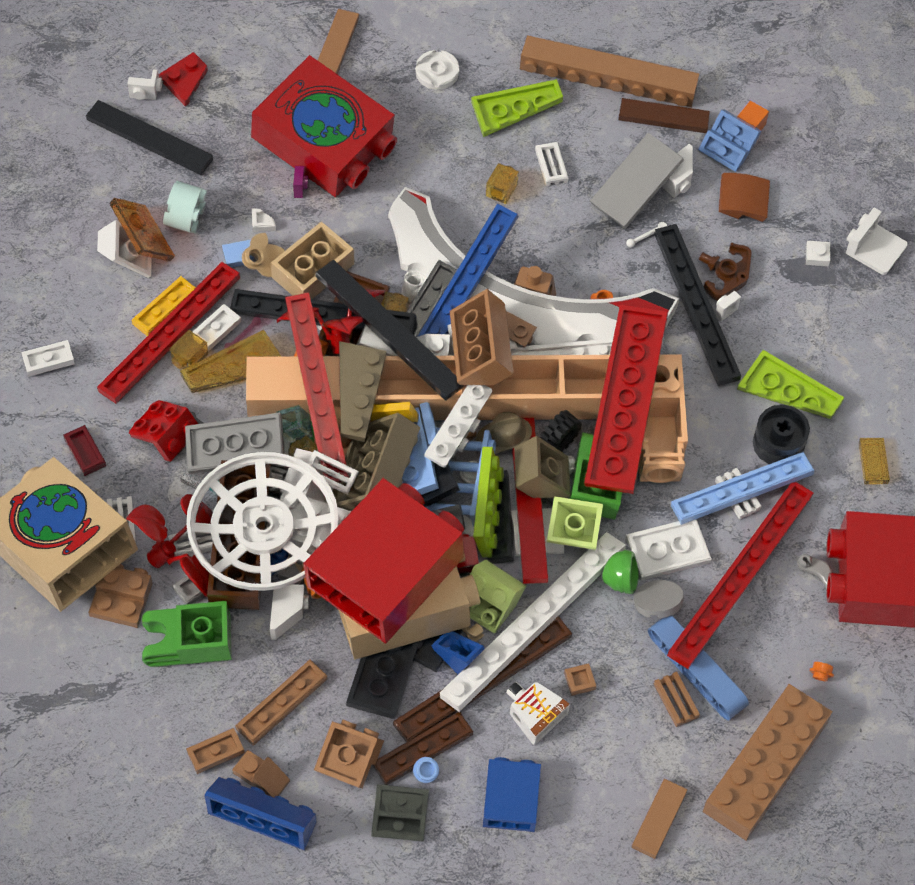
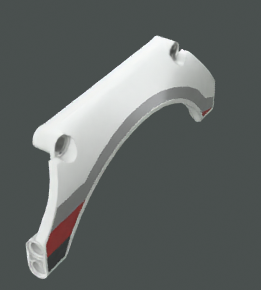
(557, 319)

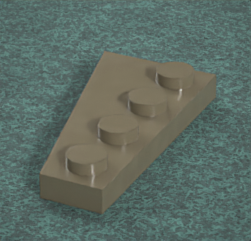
(359, 384)

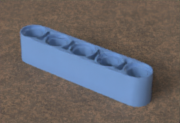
(703, 673)

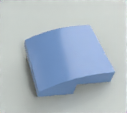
(729, 140)

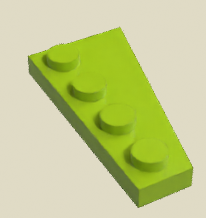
(512, 105)
(786, 385)

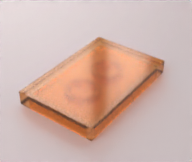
(142, 229)

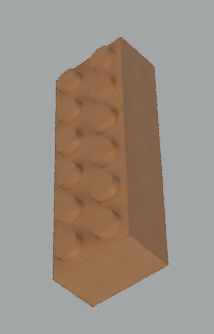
(767, 762)

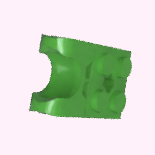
(610, 499)
(192, 634)

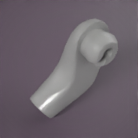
(815, 567)

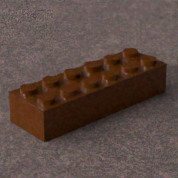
(217, 590)

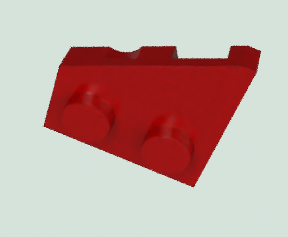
(184, 77)

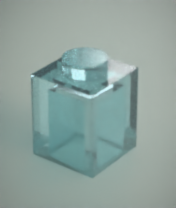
(295, 423)

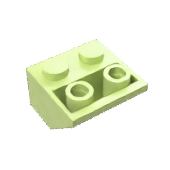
(497, 595)

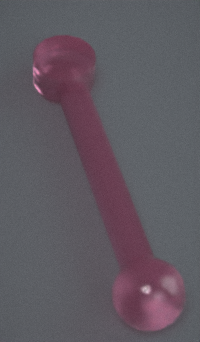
(256, 321)

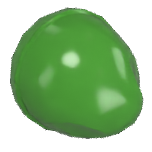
(622, 572)

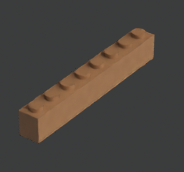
(609, 71)

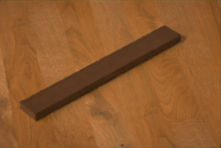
(436, 710)

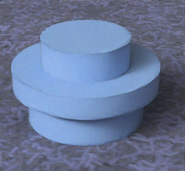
(426, 770)

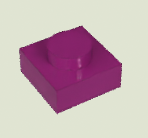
(300, 182)

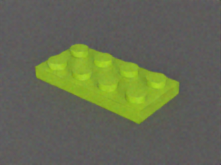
(487, 499)

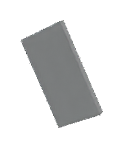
(636, 180)
(231, 438)

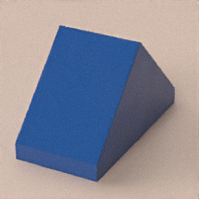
(457, 650)

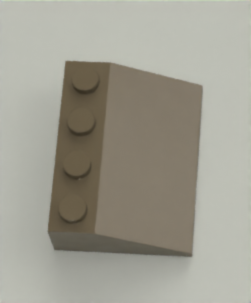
(381, 456)

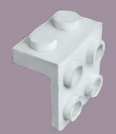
(874, 244)

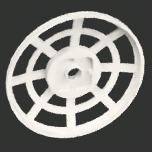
(257, 510)

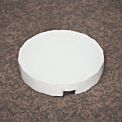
(437, 69)

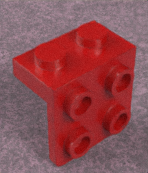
(164, 427)

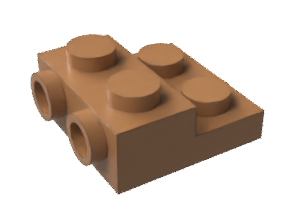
(121, 596)
(349, 753)

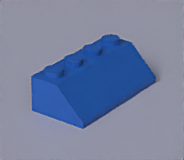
(260, 812)

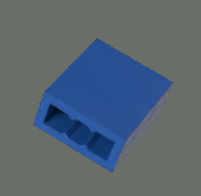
(511, 794)

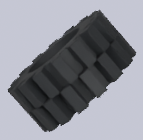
(561, 430)

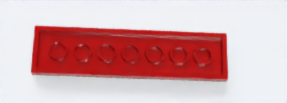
(626, 399)

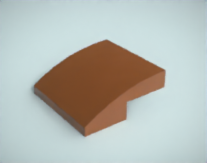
(744, 196)

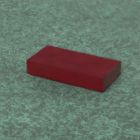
(84, 450)

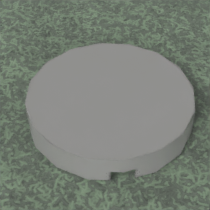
(658, 598)

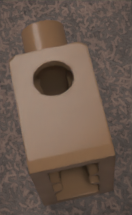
(536, 280)

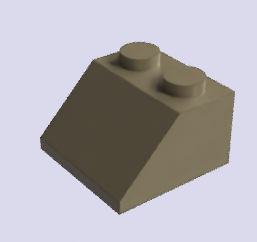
(541, 470)

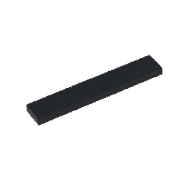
(149, 137)

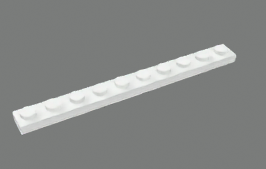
(530, 623)

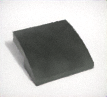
(400, 813)

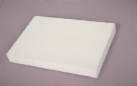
(668, 549)

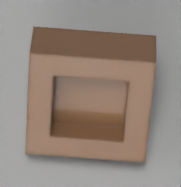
(580, 679)

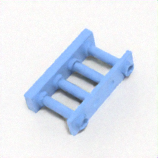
(468, 467)

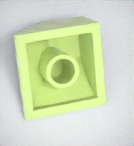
(574, 523)

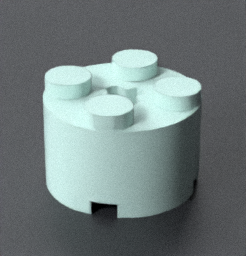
(184, 207)

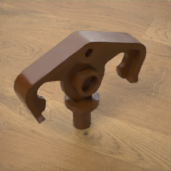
(733, 274)

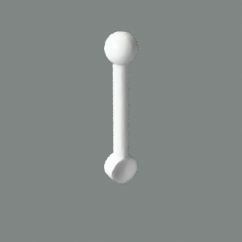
(631, 242)

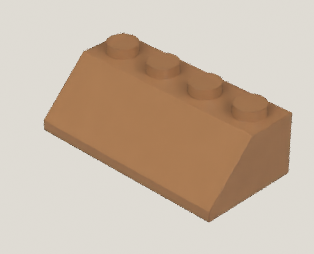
(481, 340)

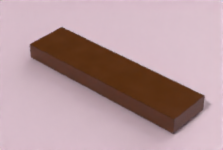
(664, 115)
(427, 744)

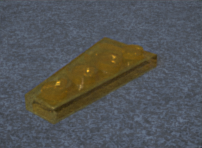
(228, 364)

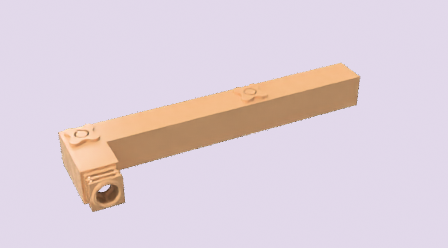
(537, 389)

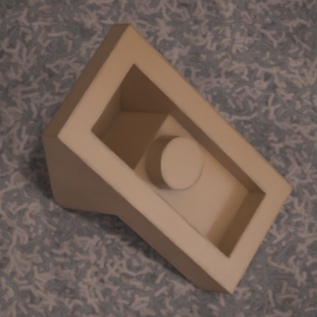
(261, 774)

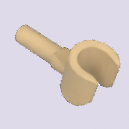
(474, 633)

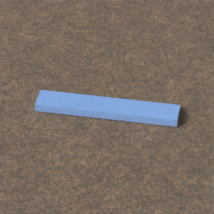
(742, 488)

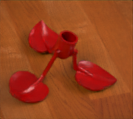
(340, 328)
(163, 552)

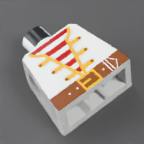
(536, 710)

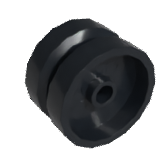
(780, 433)

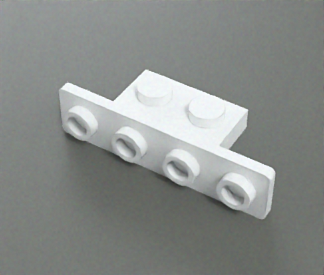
(458, 425)

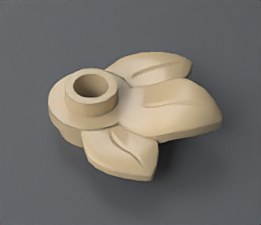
(263, 253)

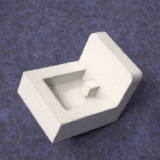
(145, 88)

